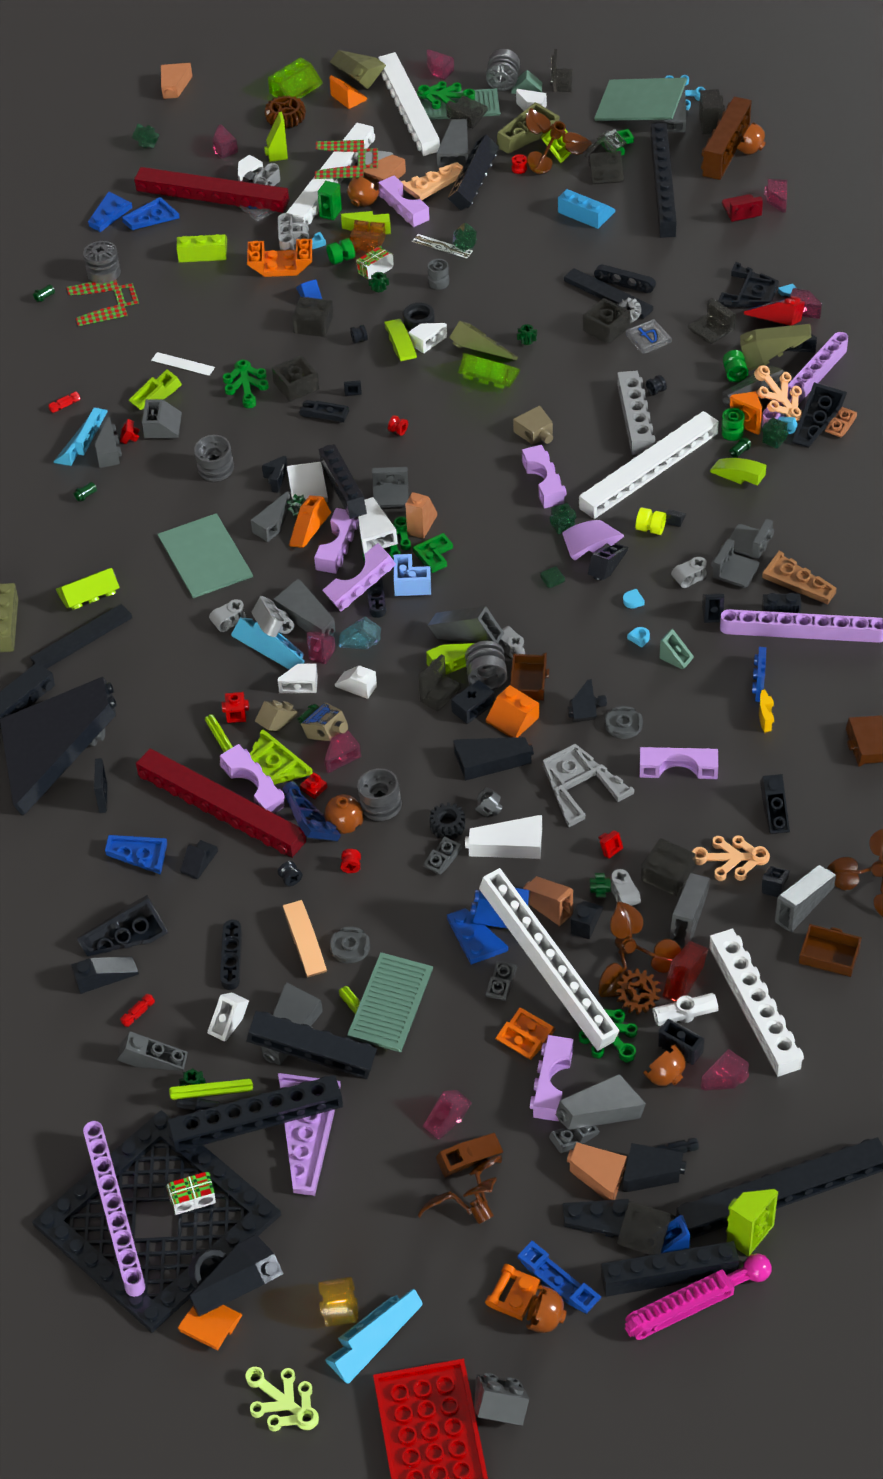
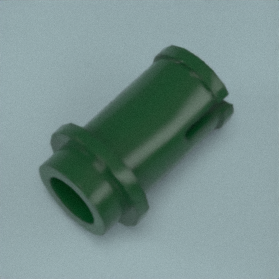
(41, 294)
(739, 448)
(82, 493)
(311, 708)

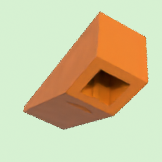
(309, 519)

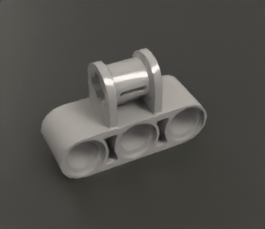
(290, 231)
(271, 618)

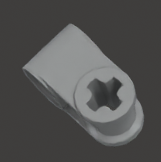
(268, 176)
(688, 573)
(227, 616)
(511, 642)
(624, 888)

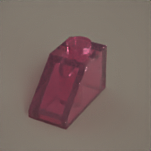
(440, 64)
(224, 143)
(777, 193)
(812, 305)
(320, 646)
(341, 751)
(726, 1072)
(447, 1113)

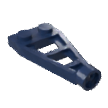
(312, 829)

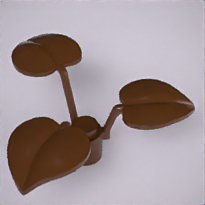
(540, 123)
(847, 869)
(624, 923)
(479, 1206)

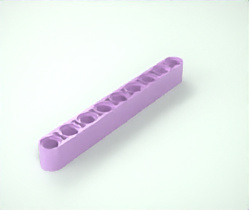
(814, 370)
(802, 625)
(114, 1215)

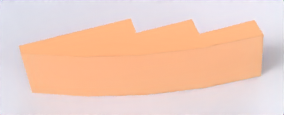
(304, 938)

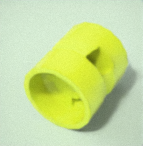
(650, 521)

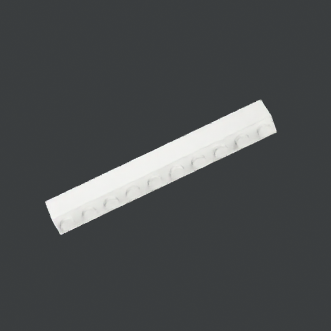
(409, 105)
(307, 205)
(648, 465)
(549, 959)

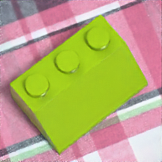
(202, 248)
(88, 589)
(751, 1219)

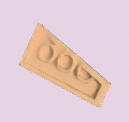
(433, 181)

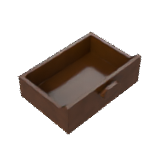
(529, 674)
(866, 738)
(830, 950)

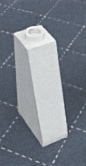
(376, 527)
(507, 839)

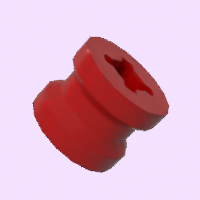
(519, 164)
(397, 425)
(350, 860)

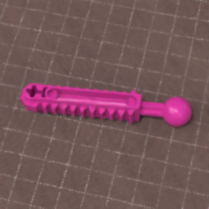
(695, 1297)

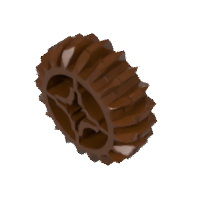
(291, 108)

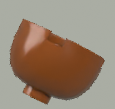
(752, 139)
(362, 192)
(344, 813)
(667, 1068)
(545, 1310)

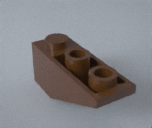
(468, 1154)

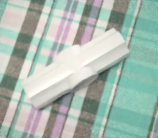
(675, 1011)

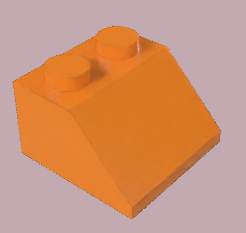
(513, 712)

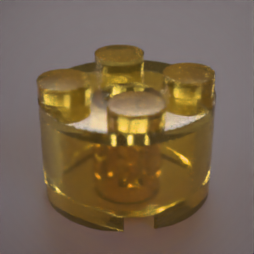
(338, 1302)

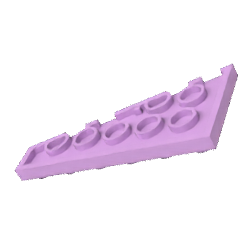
(306, 1142)

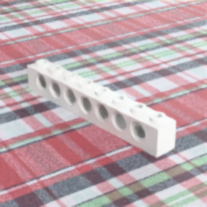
(738, 972)

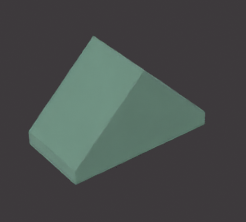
(528, 82)
(674, 650)

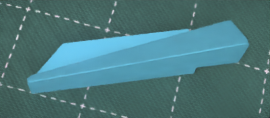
(82, 439)
(275, 648)
(372, 1334)

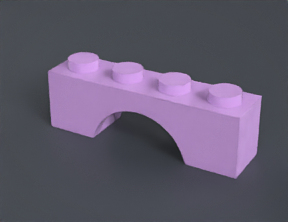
(412, 211)
(537, 462)
(330, 556)
(376, 565)
(700, 761)
(238, 764)
(557, 1056)

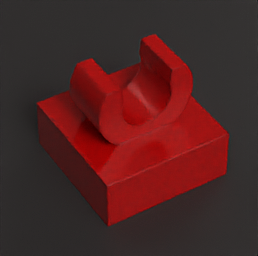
(129, 432)
(313, 785)
(610, 843)

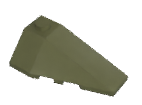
(359, 67)
(470, 337)
(766, 343)

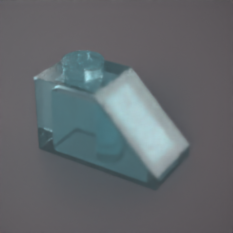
(360, 635)

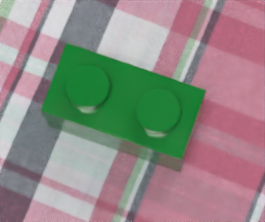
(329, 200)

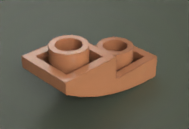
(841, 422)

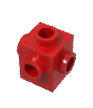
(234, 703)

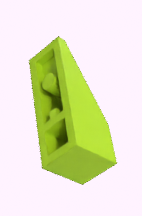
(276, 141)
(453, 654)

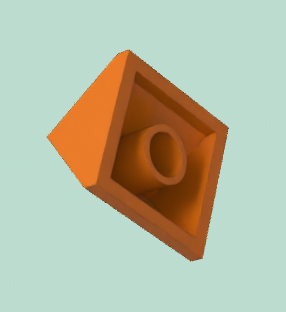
(345, 93)
(752, 408)

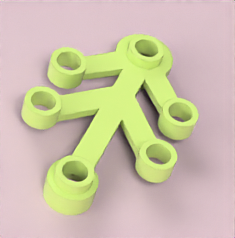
(283, 1401)

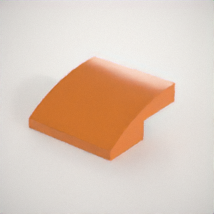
(525, 1033)
(211, 1327)

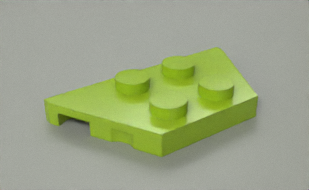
(278, 760)

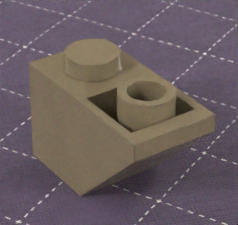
(275, 715)

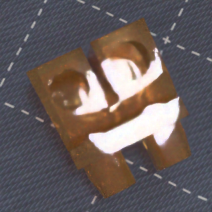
(367, 239)

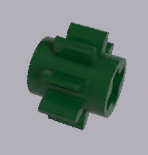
(378, 282)
(526, 334)
(293, 504)
(600, 885)
(192, 1077)

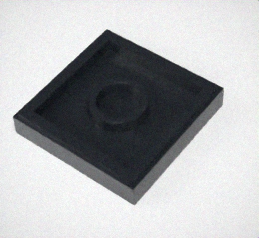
(100, 785)

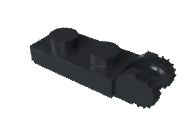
(324, 410)

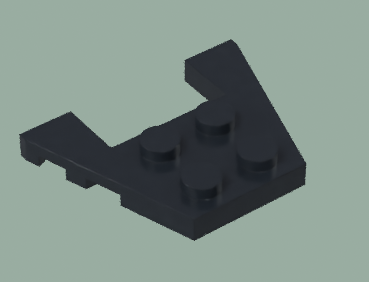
(755, 291)

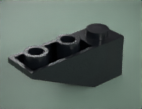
(775, 803)

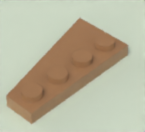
(790, 575)

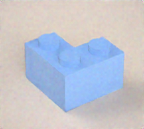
(410, 579)

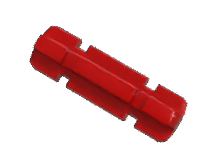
(64, 402)
(137, 1010)

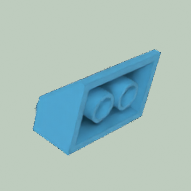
(584, 209)

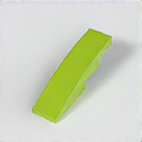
(400, 339)

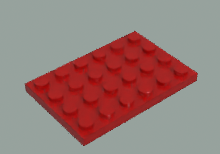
(430, 1422)

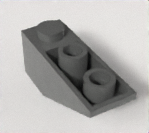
(106, 446)
(271, 519)
(149, 1053)

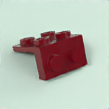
(743, 207)

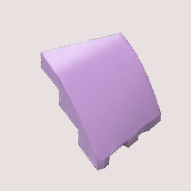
(589, 537)

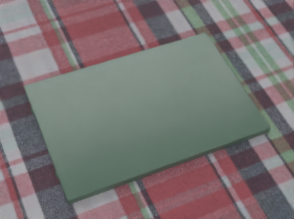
(640, 99)
(205, 555)

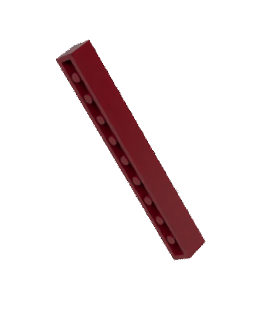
(211, 189)
(221, 802)

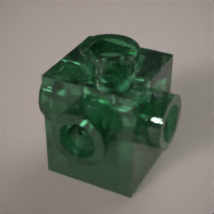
(145, 136)
(464, 237)
(774, 432)
(562, 517)

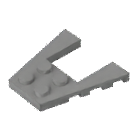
(572, 768)

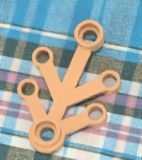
(779, 395)
(754, 856)

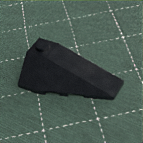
(819, 410)
(129, 927)
(243, 1270)

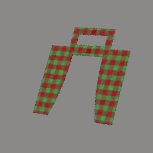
(347, 171)
(106, 313)

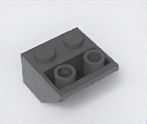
(160, 419)
(500, 1399)

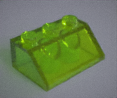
(294, 79)
(487, 371)

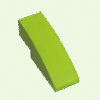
(349, 218)
(156, 389)
(740, 470)

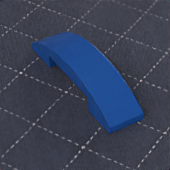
(552, 1276)

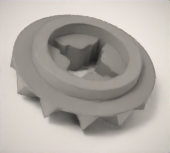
(634, 306)

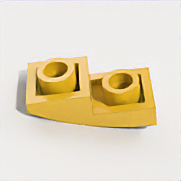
(765, 711)

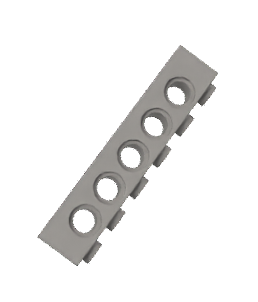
(634, 411)

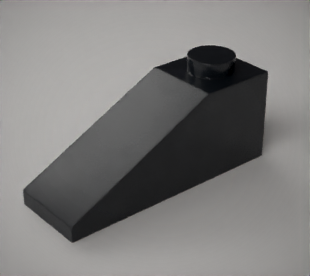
(606, 560)
(102, 971)

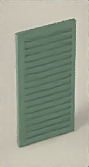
(487, 97)
(390, 1002)

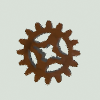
(645, 993)

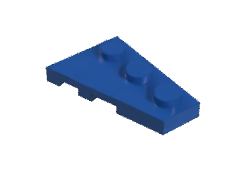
(109, 211)
(150, 214)
(759, 673)
(138, 851)
(475, 939)

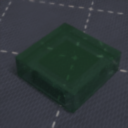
(552, 577)

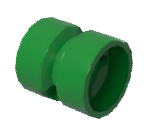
(338, 252)
(735, 366)
(732, 424)

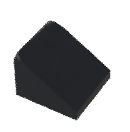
(352, 388)
(675, 517)

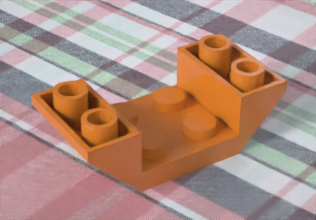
(279, 262)

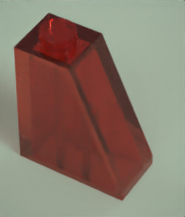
(685, 970)

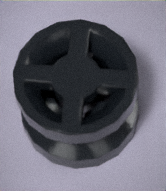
(358, 334)
(656, 385)
(290, 873)

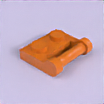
(519, 1295)

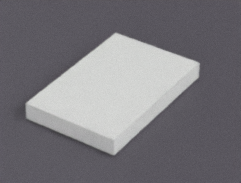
(307, 480)

